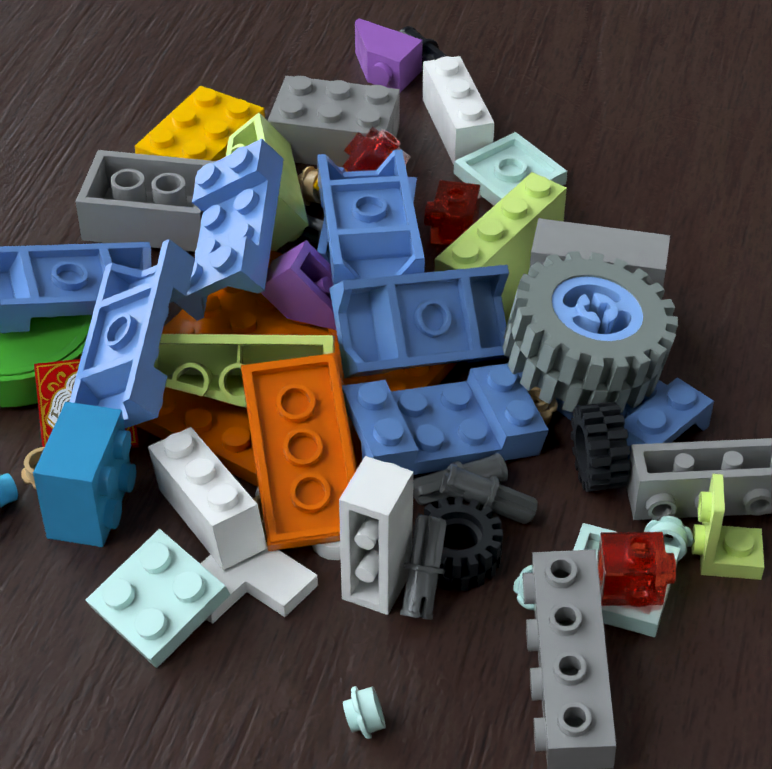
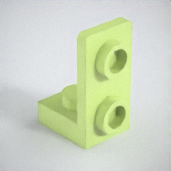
(725, 549)

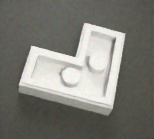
(267, 577)

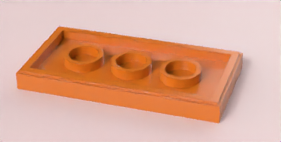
(299, 447)

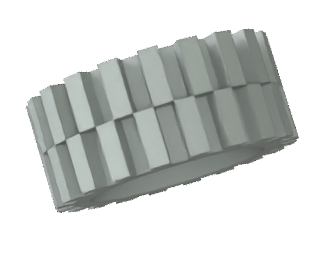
(589, 331)

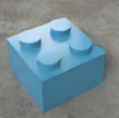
(84, 474)

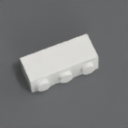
(456, 107)
(208, 498)
(376, 534)

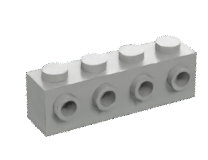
(671, 475)
(572, 661)

